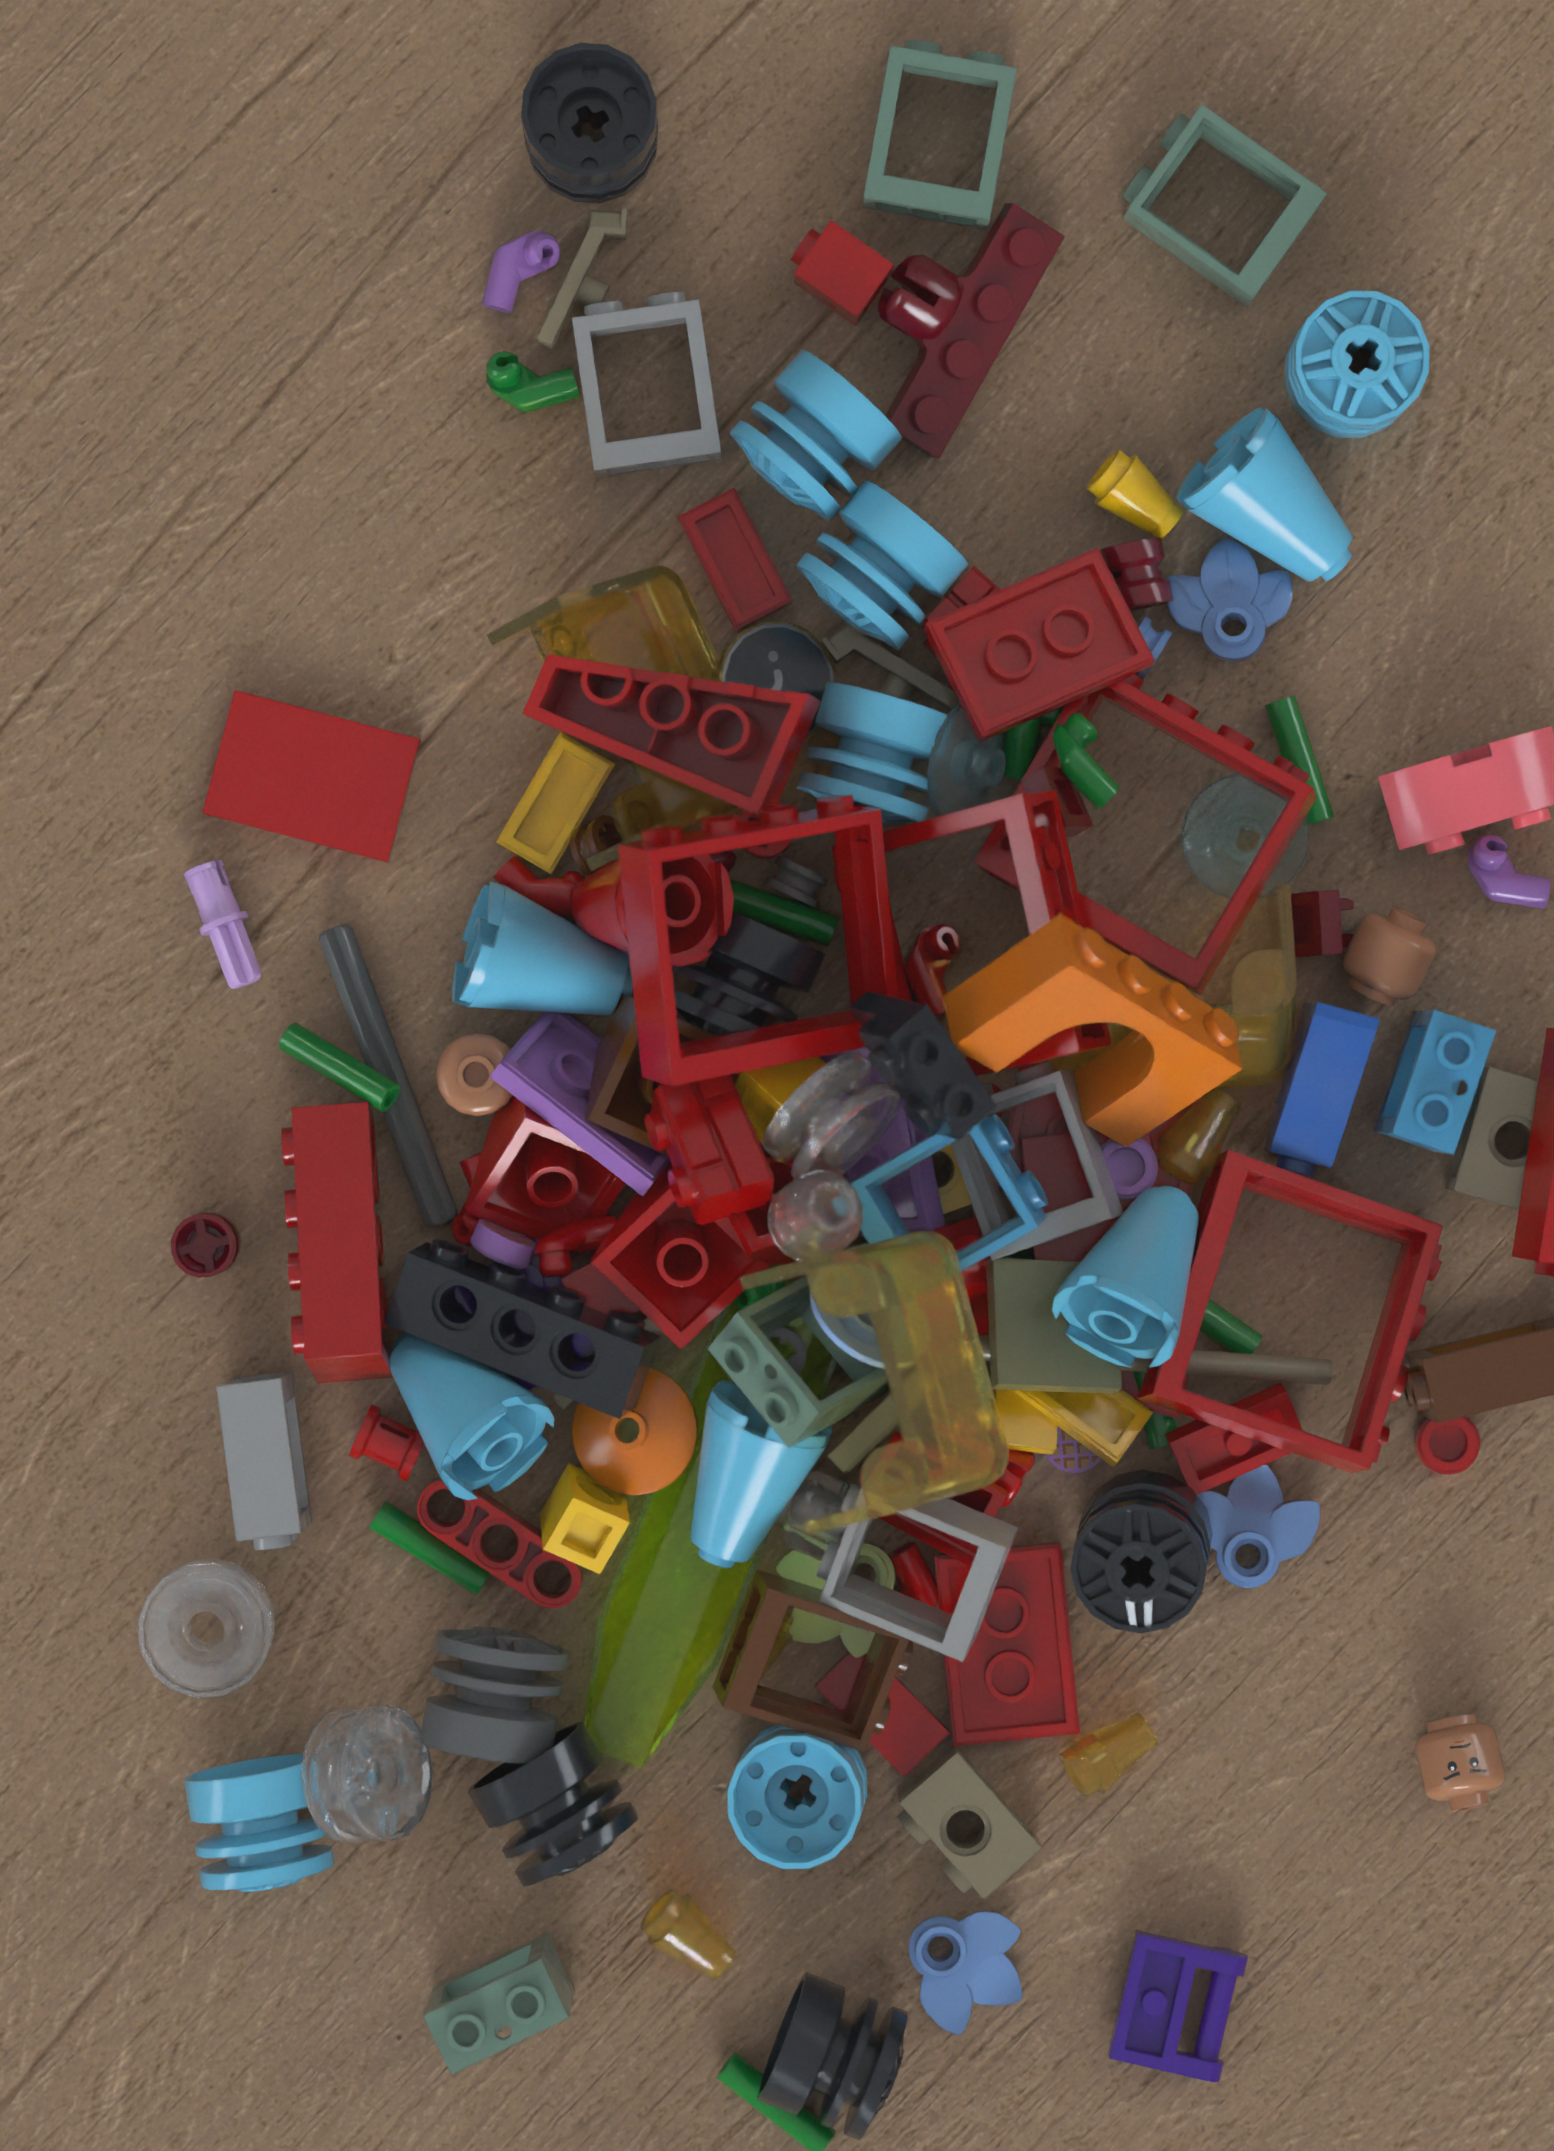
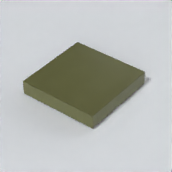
(1026, 1339)
(867, 1437)

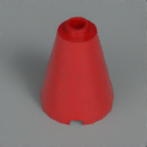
(696, 906)

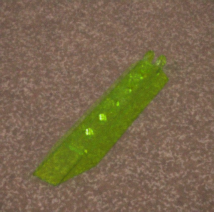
(666, 1603)

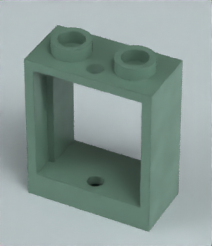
(1179, 141)
(928, 199)
(772, 1382)
(516, 1990)

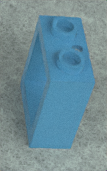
(1423, 1090)
(994, 1143)

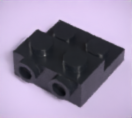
(922, 1064)

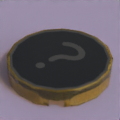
(777, 658)

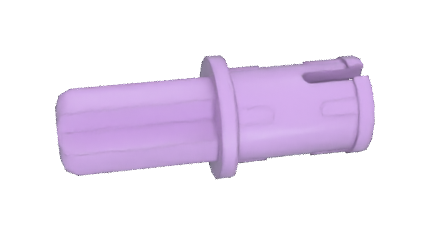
(223, 923)

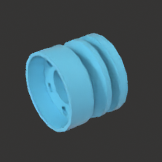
(1318, 370)
(815, 435)
(881, 565)
(874, 750)
(258, 1822)
(787, 1829)

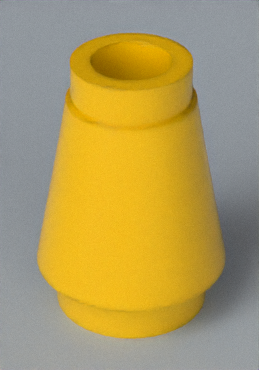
(1134, 494)

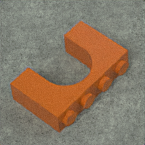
(1076, 978)

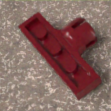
(961, 322)

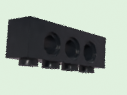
(428, 1309)

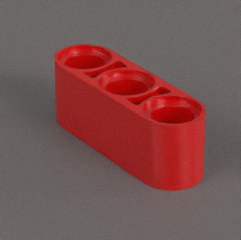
(515, 1570)

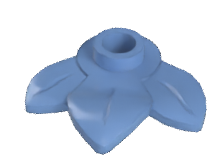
(1226, 592)
(1257, 1516)
(972, 1970)

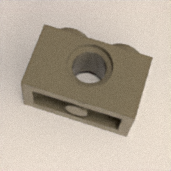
(1477, 1165)
(955, 1786)

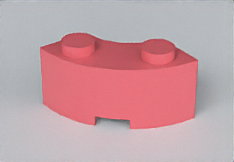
(1471, 790)

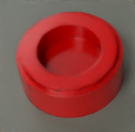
(1447, 1445)

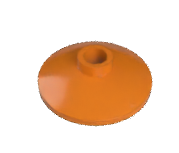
(657, 1455)

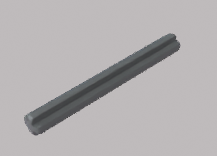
(382, 1055)

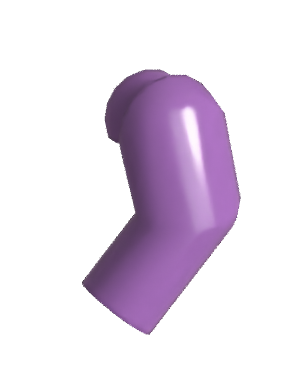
(516, 262)
(1500, 879)

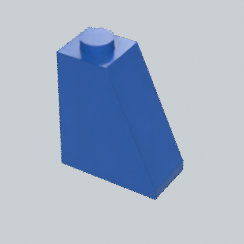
(1319, 1086)

